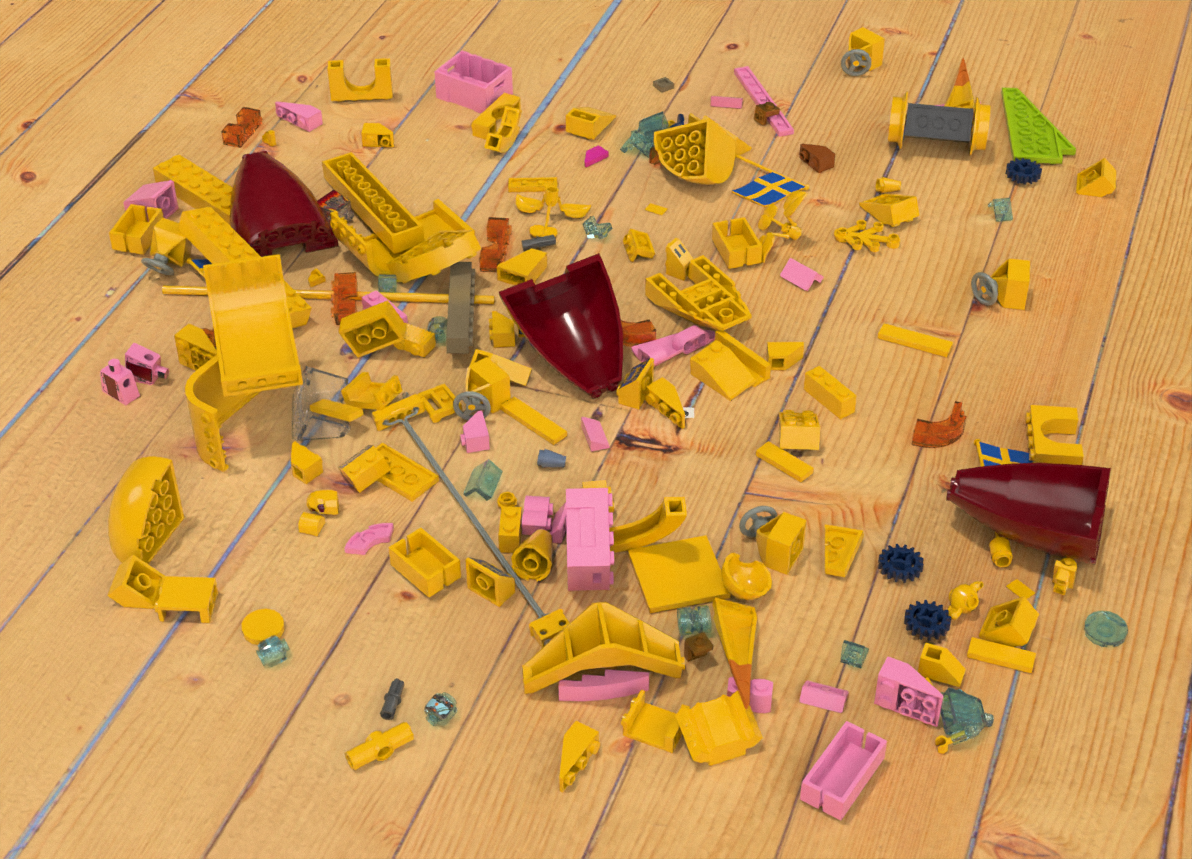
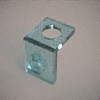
(1002, 209)
(853, 654)

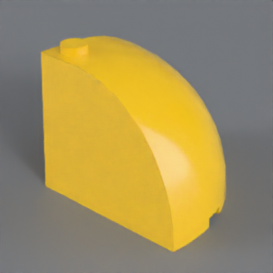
(697, 152)
(144, 509)

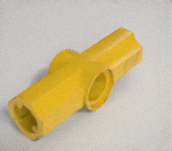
(379, 745)

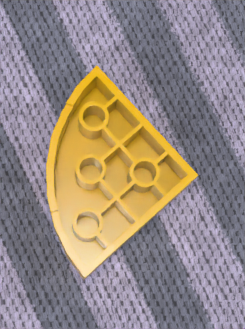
(434, 254)

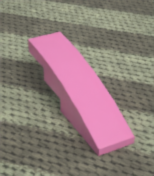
(612, 685)

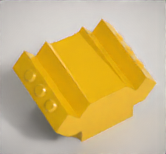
(719, 729)

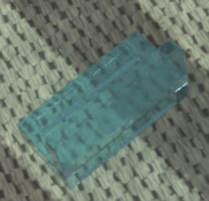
(484, 480)

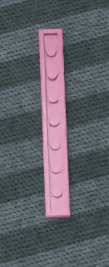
(760, 96)

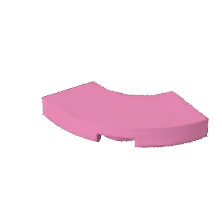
(362, 541)

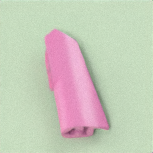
(672, 345)

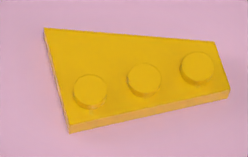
(840, 548)

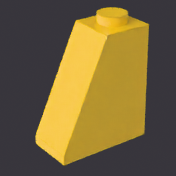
(522, 267)

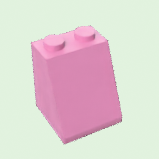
(155, 195)

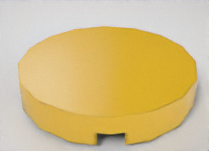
(262, 625)

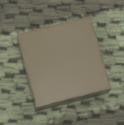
(663, 84)

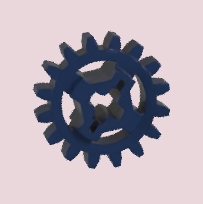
(1023, 171)
(900, 563)
(927, 620)

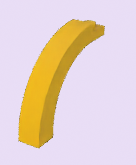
(652, 527)

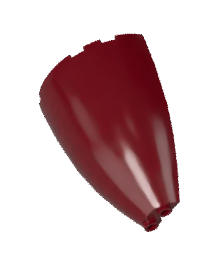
(276, 208)
(573, 324)
(1038, 505)

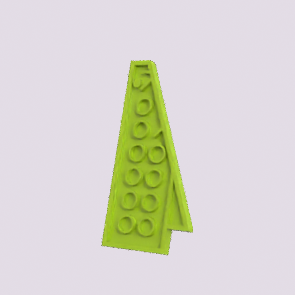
(1031, 132)

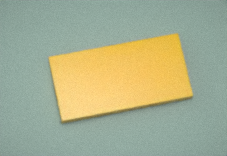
(405, 474)

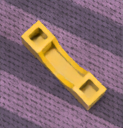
(487, 120)

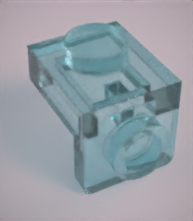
(596, 230)
(387, 283)

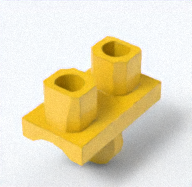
(1064, 575)

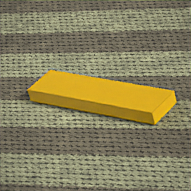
(915, 340)
(534, 420)

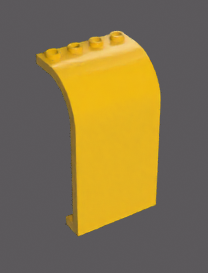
(375, 253)
(252, 325)
(209, 410)

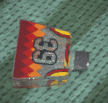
(335, 201)

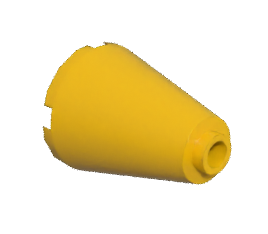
(533, 556)

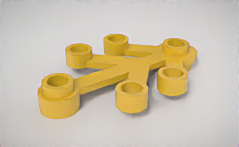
(865, 237)

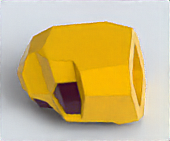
(323, 502)

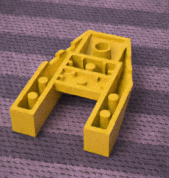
(708, 303)

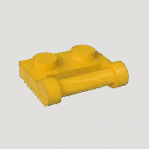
(442, 398)

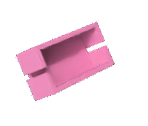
(843, 770)

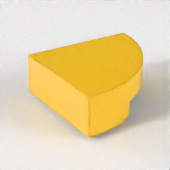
(269, 138)
(316, 278)

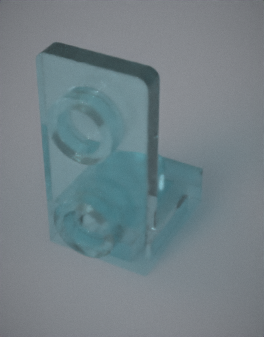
(638, 141)

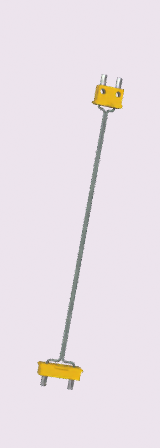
(544, 627)

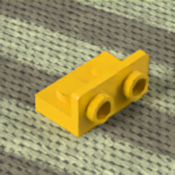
(638, 244)

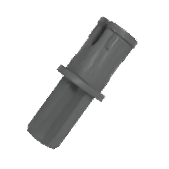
(538, 242)
(392, 699)

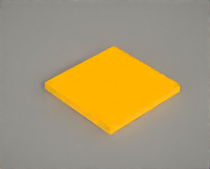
(678, 574)

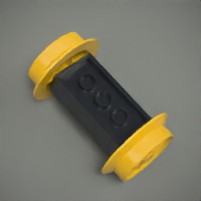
(939, 123)

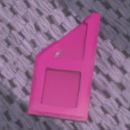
(595, 155)

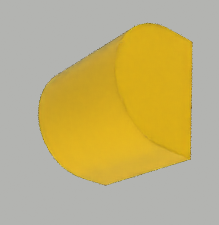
(311, 523)

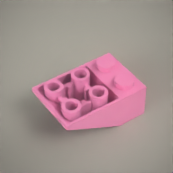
(907, 692)

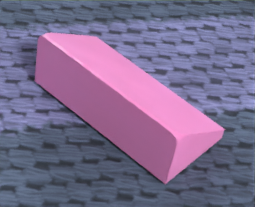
(729, 102)
(594, 434)
(559, 525)
(823, 696)

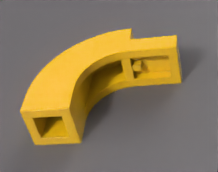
(507, 132)

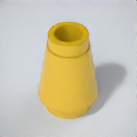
(887, 185)

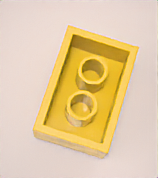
(372, 329)

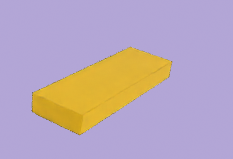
(531, 184)
(336, 410)
(784, 461)
(1001, 655)

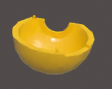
(745, 580)

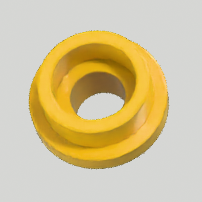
(507, 499)

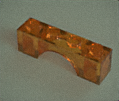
(499, 234)

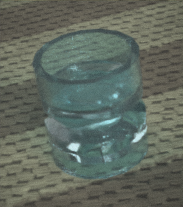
(694, 620)

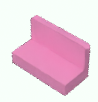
(800, 274)

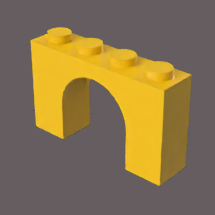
(342, 89)
(1048, 420)

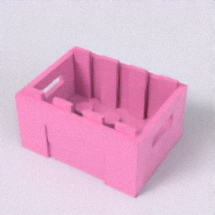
(472, 81)
(589, 539)

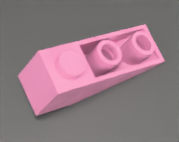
(301, 115)

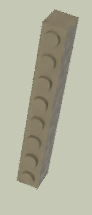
(460, 308)

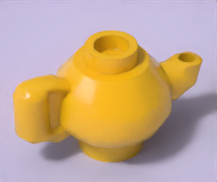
(964, 599)

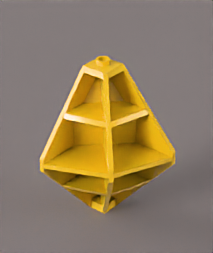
(602, 639)

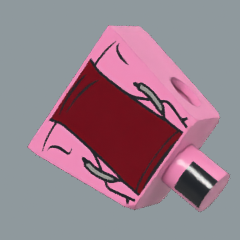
(144, 364)
(119, 382)

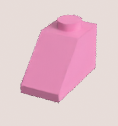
(475, 434)

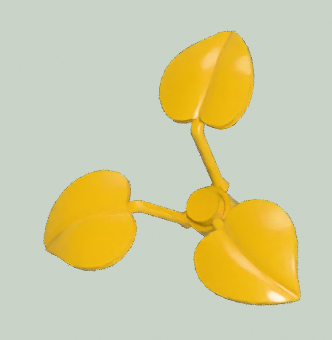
(551, 198)
(789, 229)

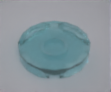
(1105, 628)

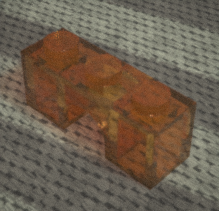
(247, 123)
(344, 287)

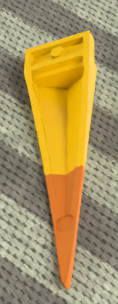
(962, 92)
(736, 631)

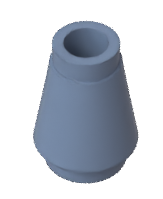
(550, 459)

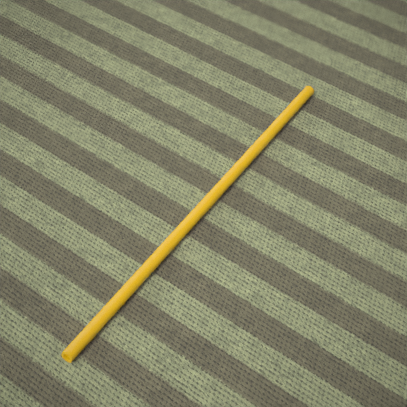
(326, 294)

